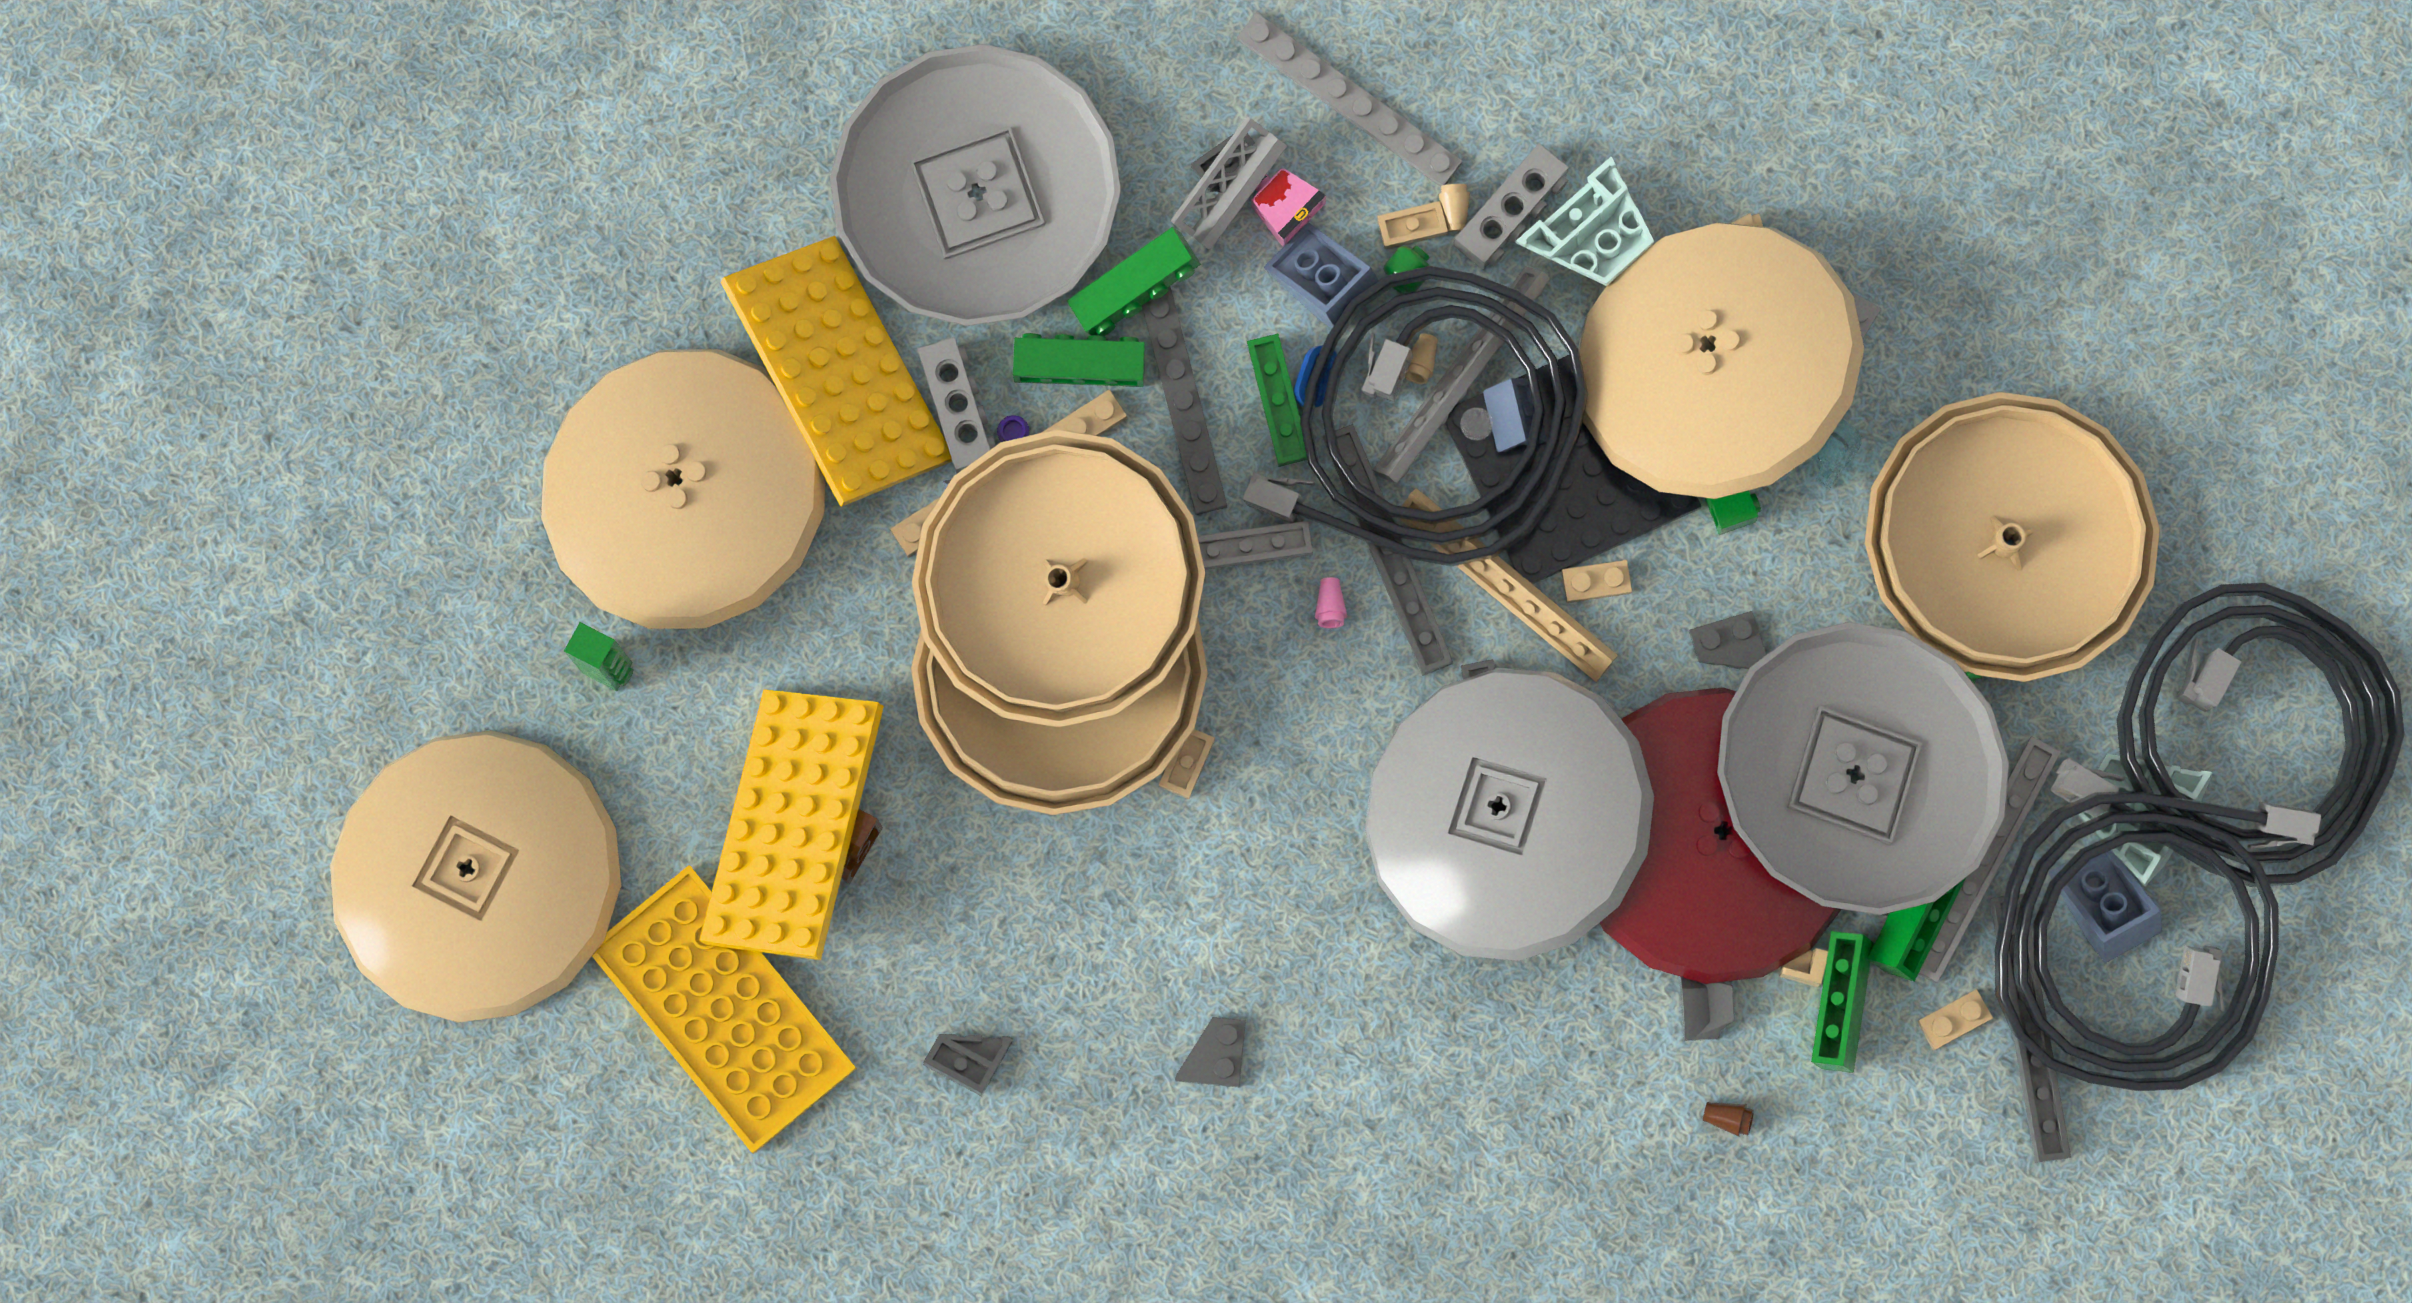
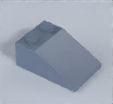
(1320, 273)
(2110, 906)

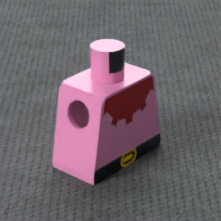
(1286, 204)

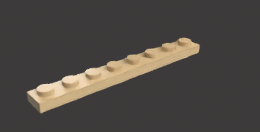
(1091, 419)
(1521, 597)

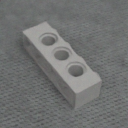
(1539, 166)
(935, 360)

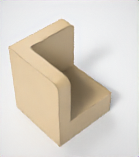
(1806, 968)

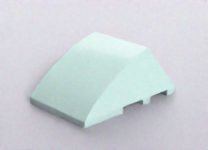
(1595, 230)
(2148, 858)

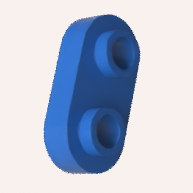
(1304, 375)

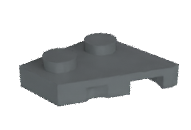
(1729, 642)
(1216, 1055)
(967, 1059)

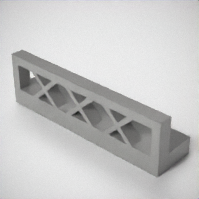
(1236, 190)

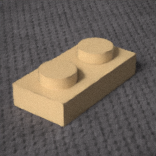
(1412, 225)
(1596, 581)
(1187, 764)
(1955, 1019)

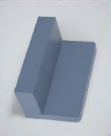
(1511, 412)

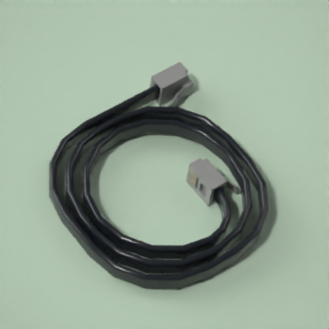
(1385, 381)
(2207, 691)
(2199, 966)

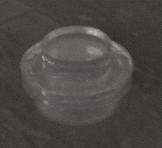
(1476, 423)

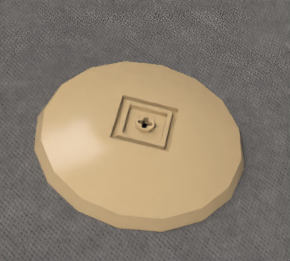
(526, 913)

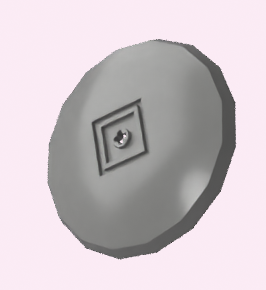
(962, 124)
(1912, 732)
(1557, 851)

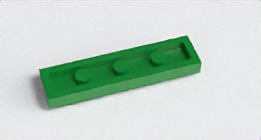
(1277, 399)

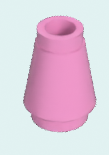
(1330, 604)

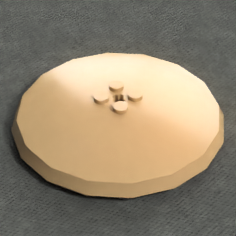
(1720, 360)
(2053, 488)
(692, 548)
(994, 564)
(1063, 766)

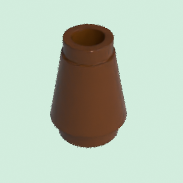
(1730, 1117)

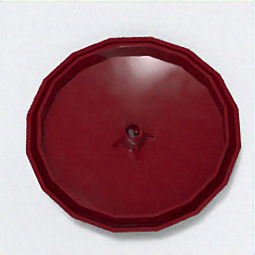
(1700, 900)

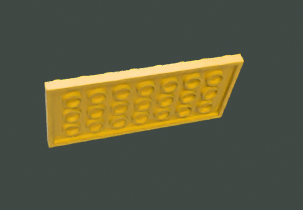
(837, 370)
(792, 824)
(722, 1013)

